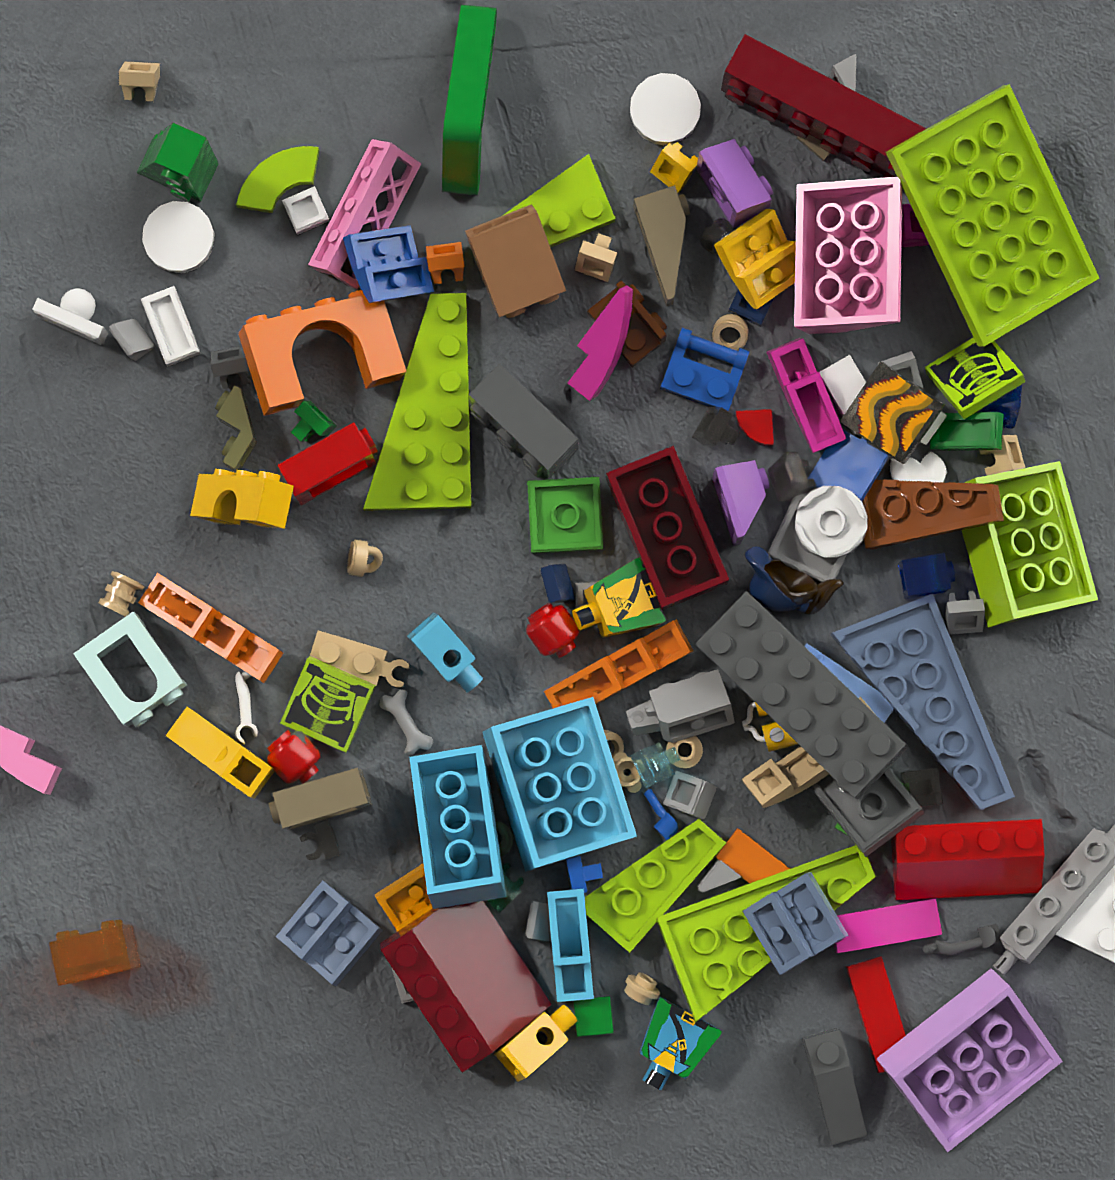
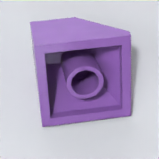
(740, 494)

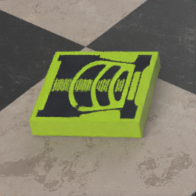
(974, 376)
(327, 704)

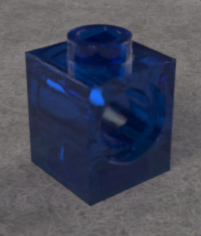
(926, 575)

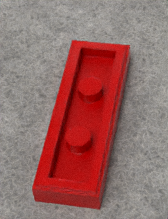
(876, 1006)

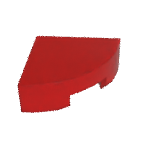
(757, 425)

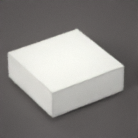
(305, 210)

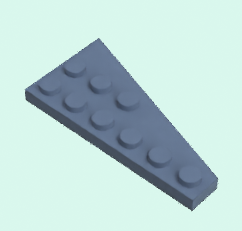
(920, 675)

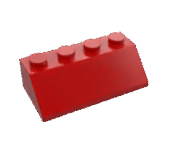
(968, 859)

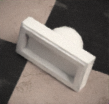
(73, 315)

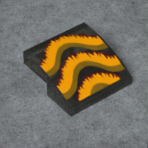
(892, 413)

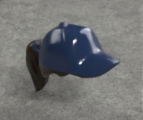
(786, 588)

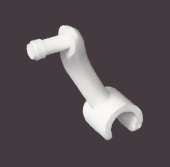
(245, 706)

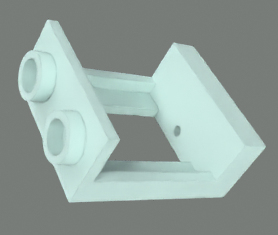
(168, 681)

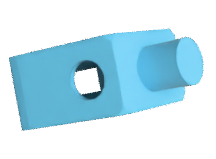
(433, 640)

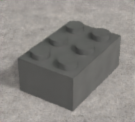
(522, 423)

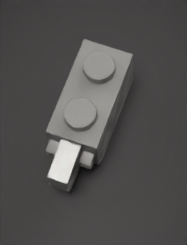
(684, 708)

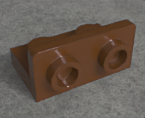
(644, 330)

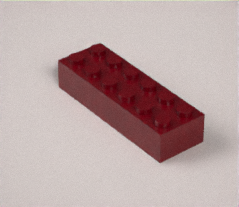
(815, 106)

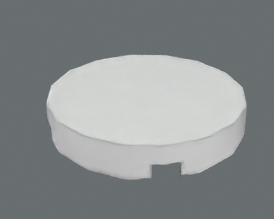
(665, 109)
(178, 237)
(831, 521)

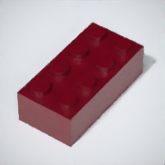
(667, 527)

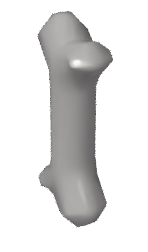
(397, 706)

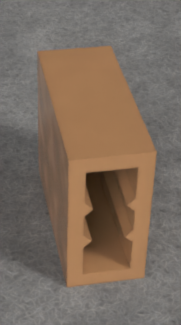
(516, 261)

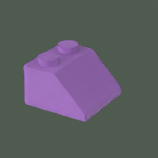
(733, 181)

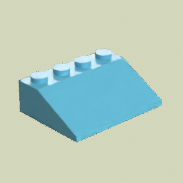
(559, 783)

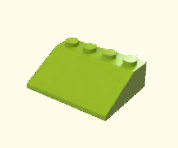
(1036, 554)

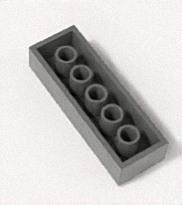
(802, 695)

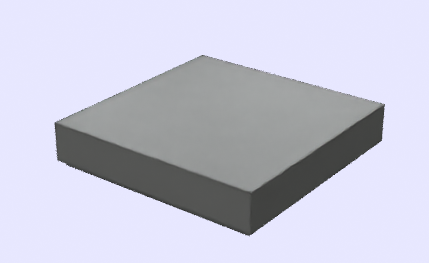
(795, 555)

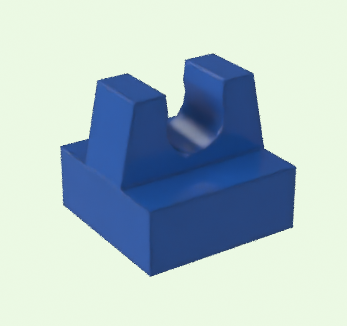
(580, 874)

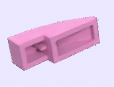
(24, 766)

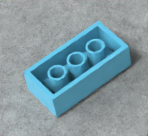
(457, 827)

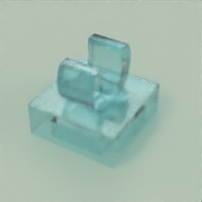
(655, 764)

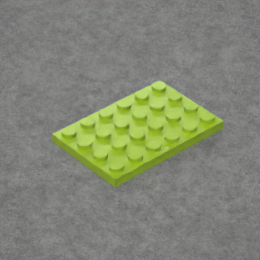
(993, 215)

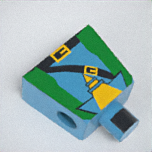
(674, 1042)

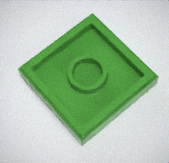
(565, 515)

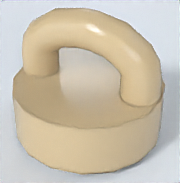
(358, 558)

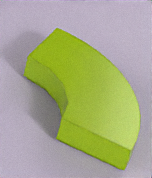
(276, 176)

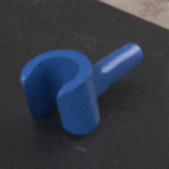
(667, 824)

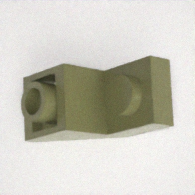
(235, 414)

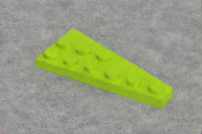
(428, 437)
(715, 943)

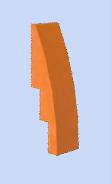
(210, 628)
(623, 667)

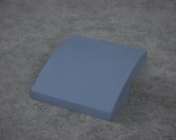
(795, 923)
(329, 933)

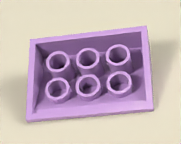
(969, 1059)

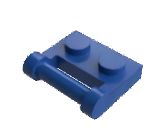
(700, 381)

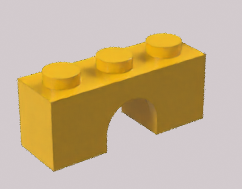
(242, 497)

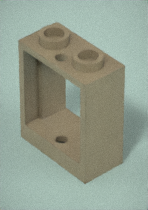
(320, 799)

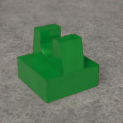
(311, 422)

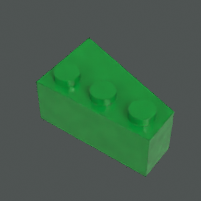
(180, 162)

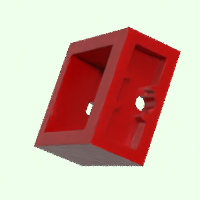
(329, 462)

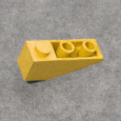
(220, 753)

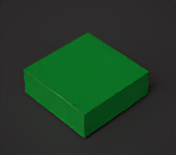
(593, 1016)

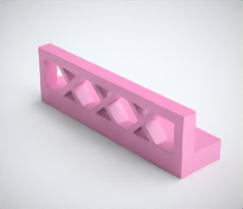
(360, 201)

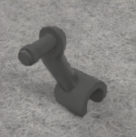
(988, 936)

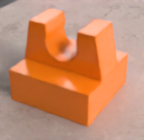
(445, 257)

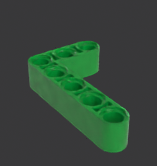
(467, 100)

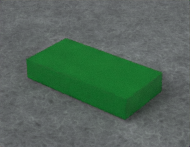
(975, 432)

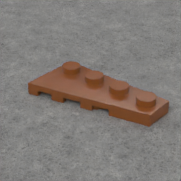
(926, 509)

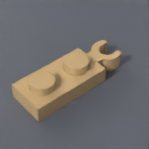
(356, 658)

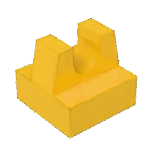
(673, 166)

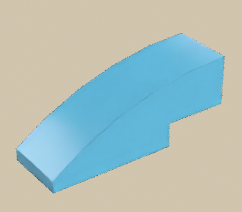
(570, 945)

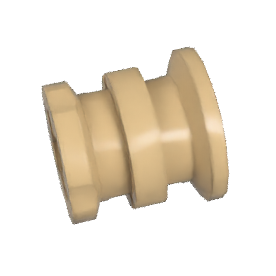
(120, 593)

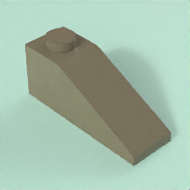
(663, 226)

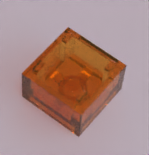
(94, 953)

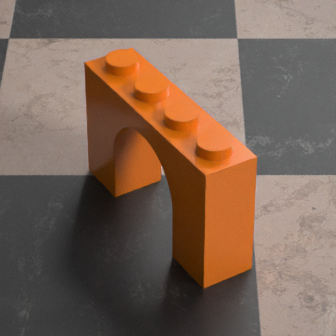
(362, 324)

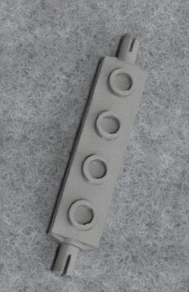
(1058, 899)

